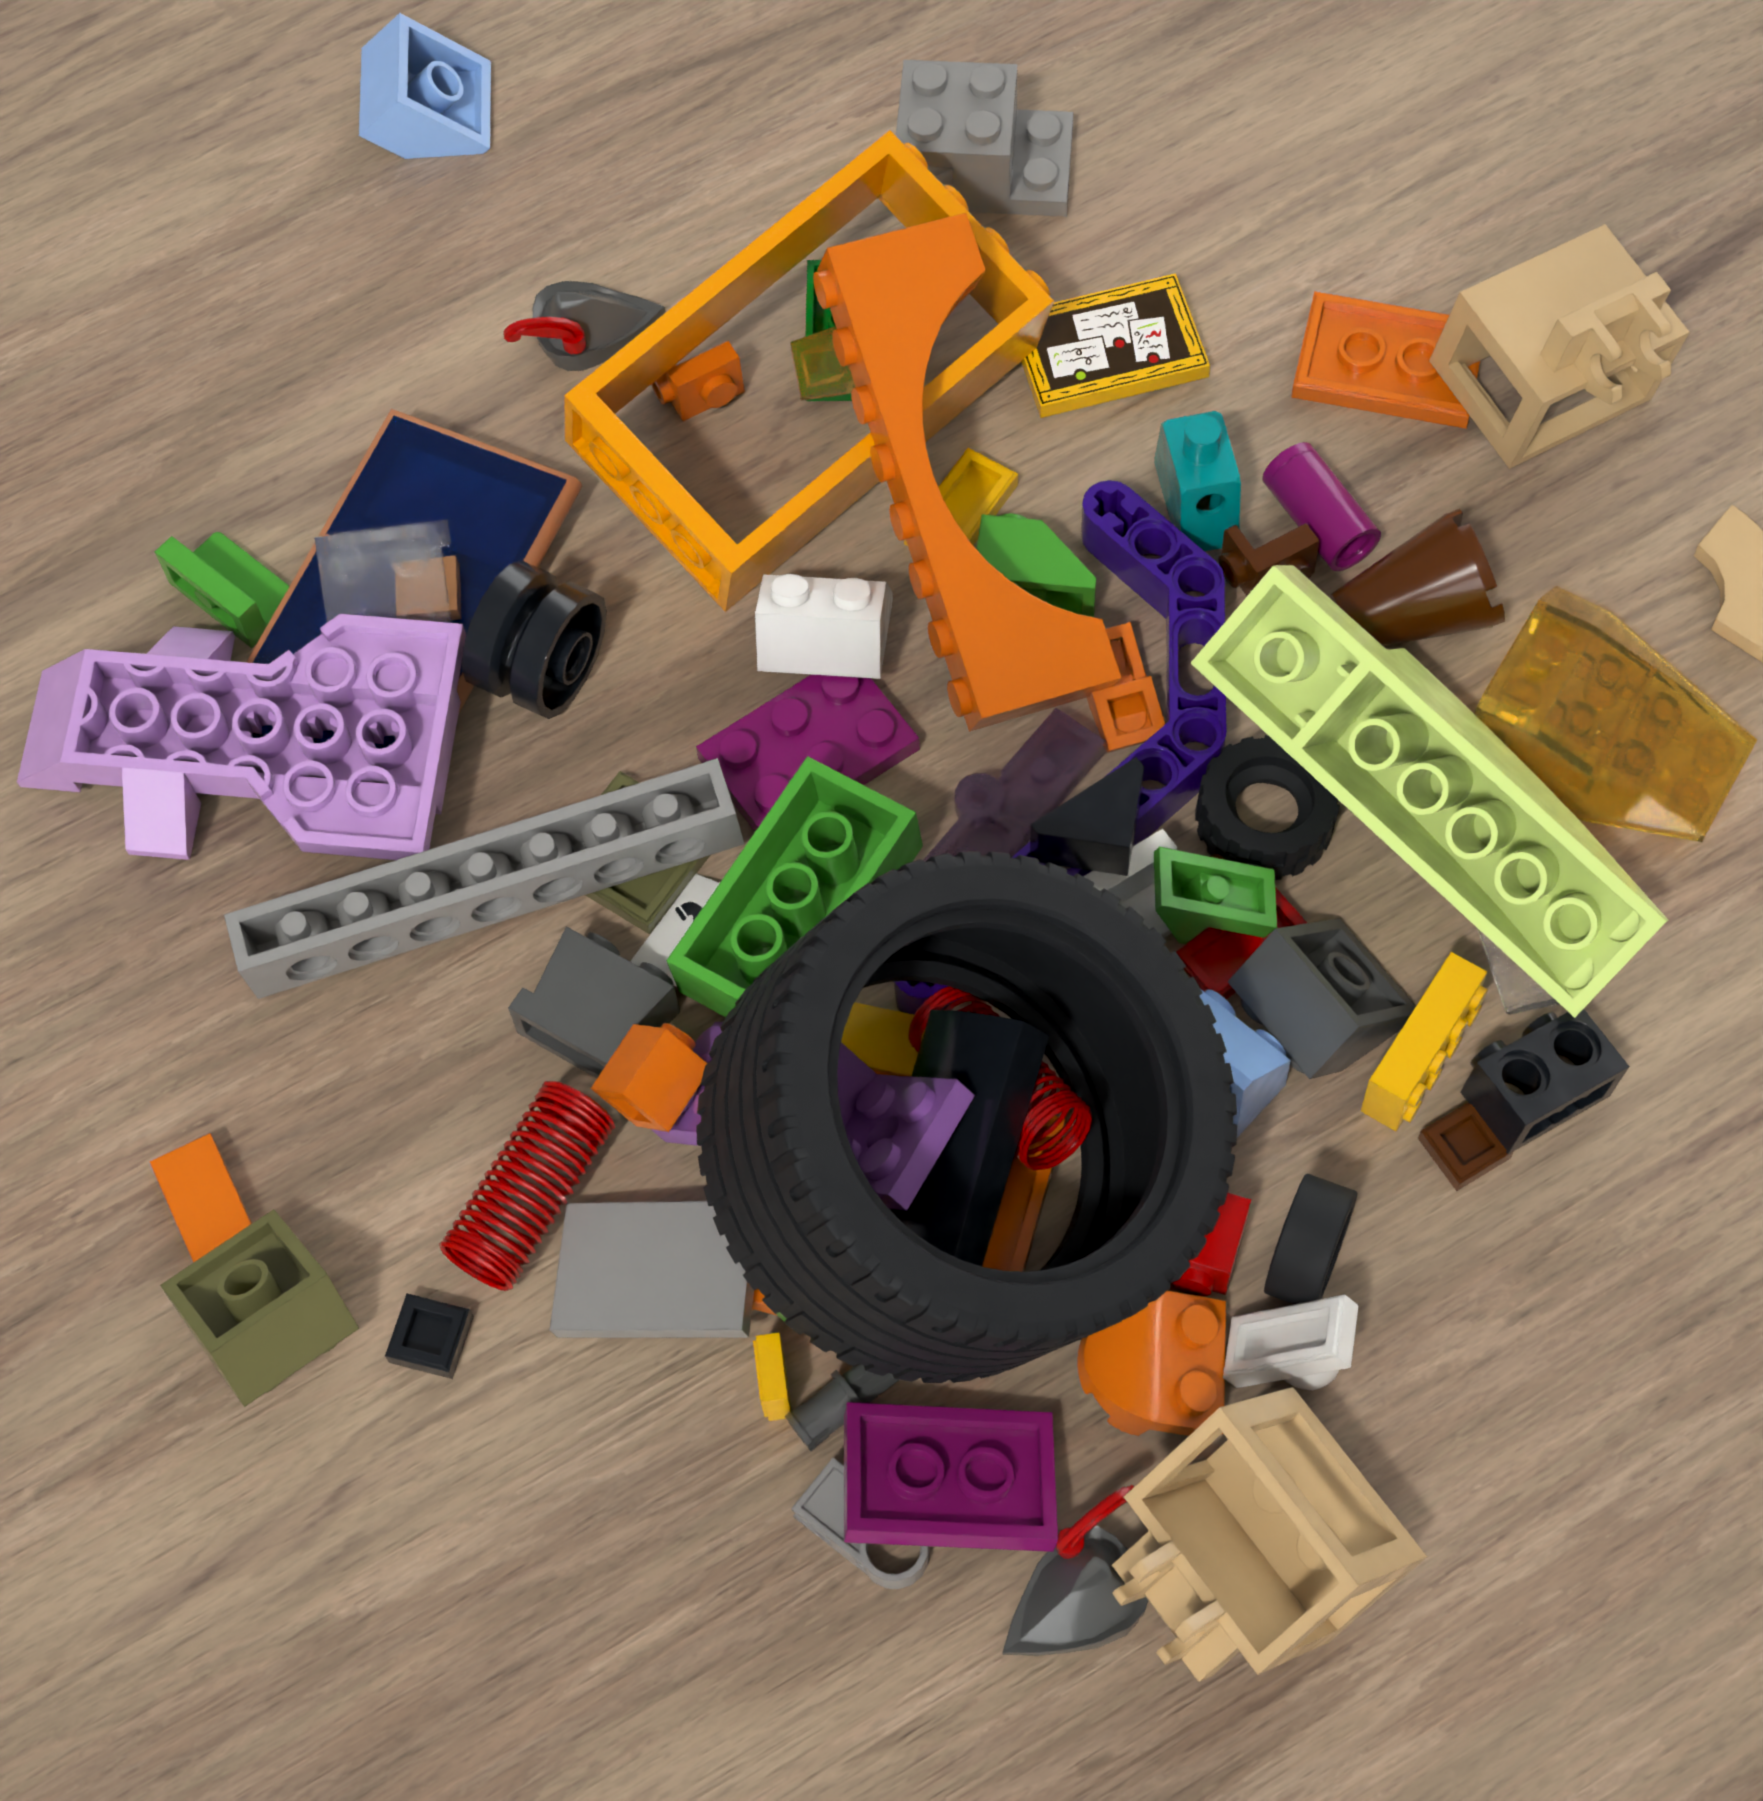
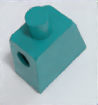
(1193, 462)

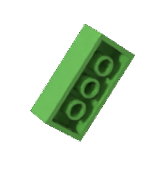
(798, 866)

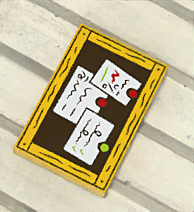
(1115, 347)

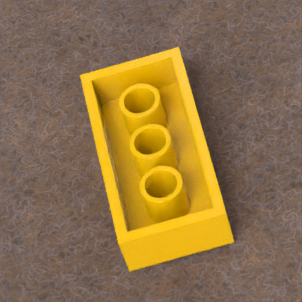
(1425, 1042)

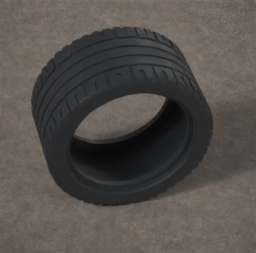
(1121, 1036)

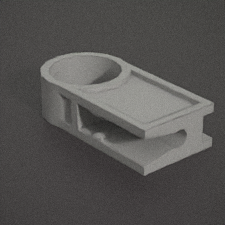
(823, 1514)

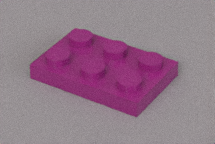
(822, 717)
(949, 1477)

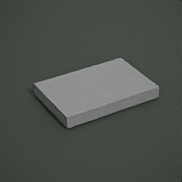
(648, 1274)

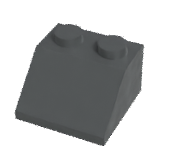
(1321, 996)

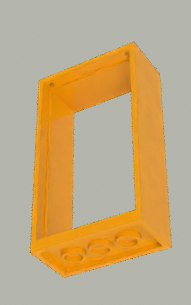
(729, 570)

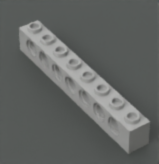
(483, 879)

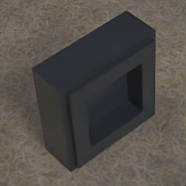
(429, 1336)

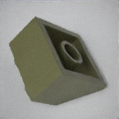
(260, 1307)

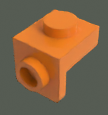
(702, 382)

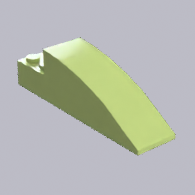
(1431, 785)

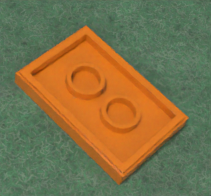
(1375, 360)

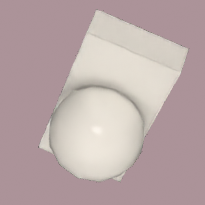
(1292, 1343)

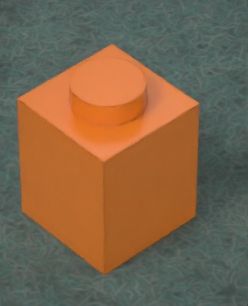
(651, 1076)

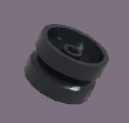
(534, 639)

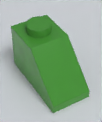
(1037, 561)

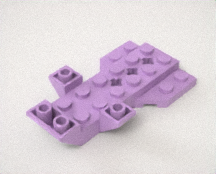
(187, 721)

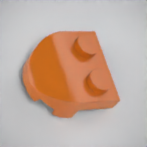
(1159, 1365)

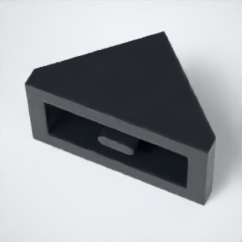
(1094, 826)

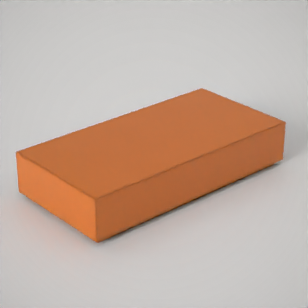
(201, 1195)

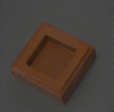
(1463, 1146)

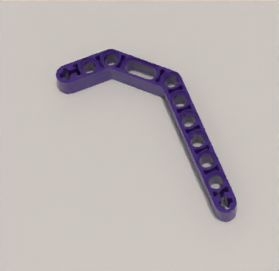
(1118, 532)

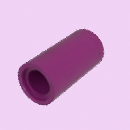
(1317, 497)

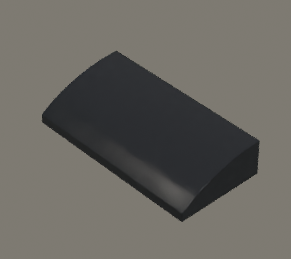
(965, 1187)

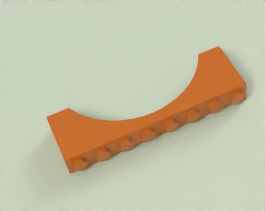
(999, 641)

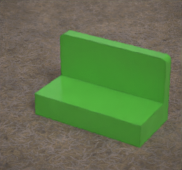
(224, 584)

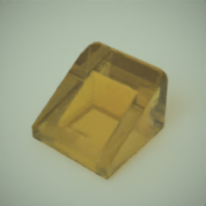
(818, 368)

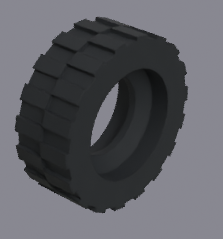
(1226, 834)

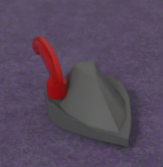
(584, 323)
(1071, 1591)

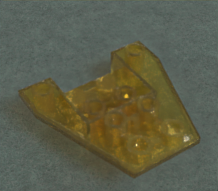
(1612, 722)

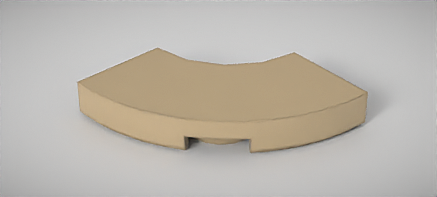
(1735, 559)

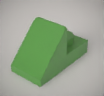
(1212, 893)

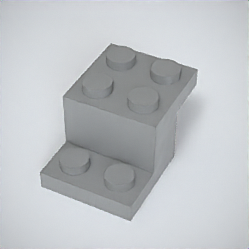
(970, 122)

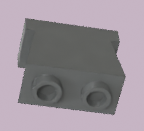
(591, 1001)

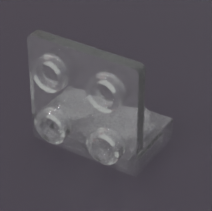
(386, 572)

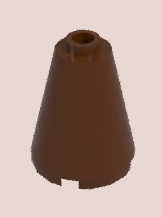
(1425, 587)

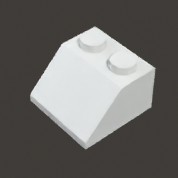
(822, 625)

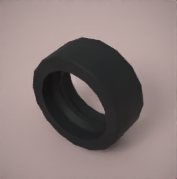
(1310, 1240)

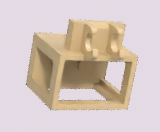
(1560, 330)
(1261, 1540)

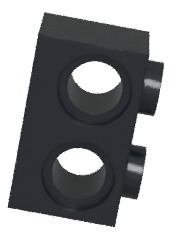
(1550, 1086)

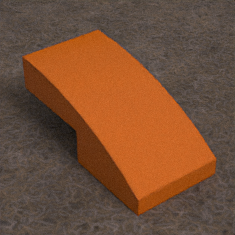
(1130, 708)

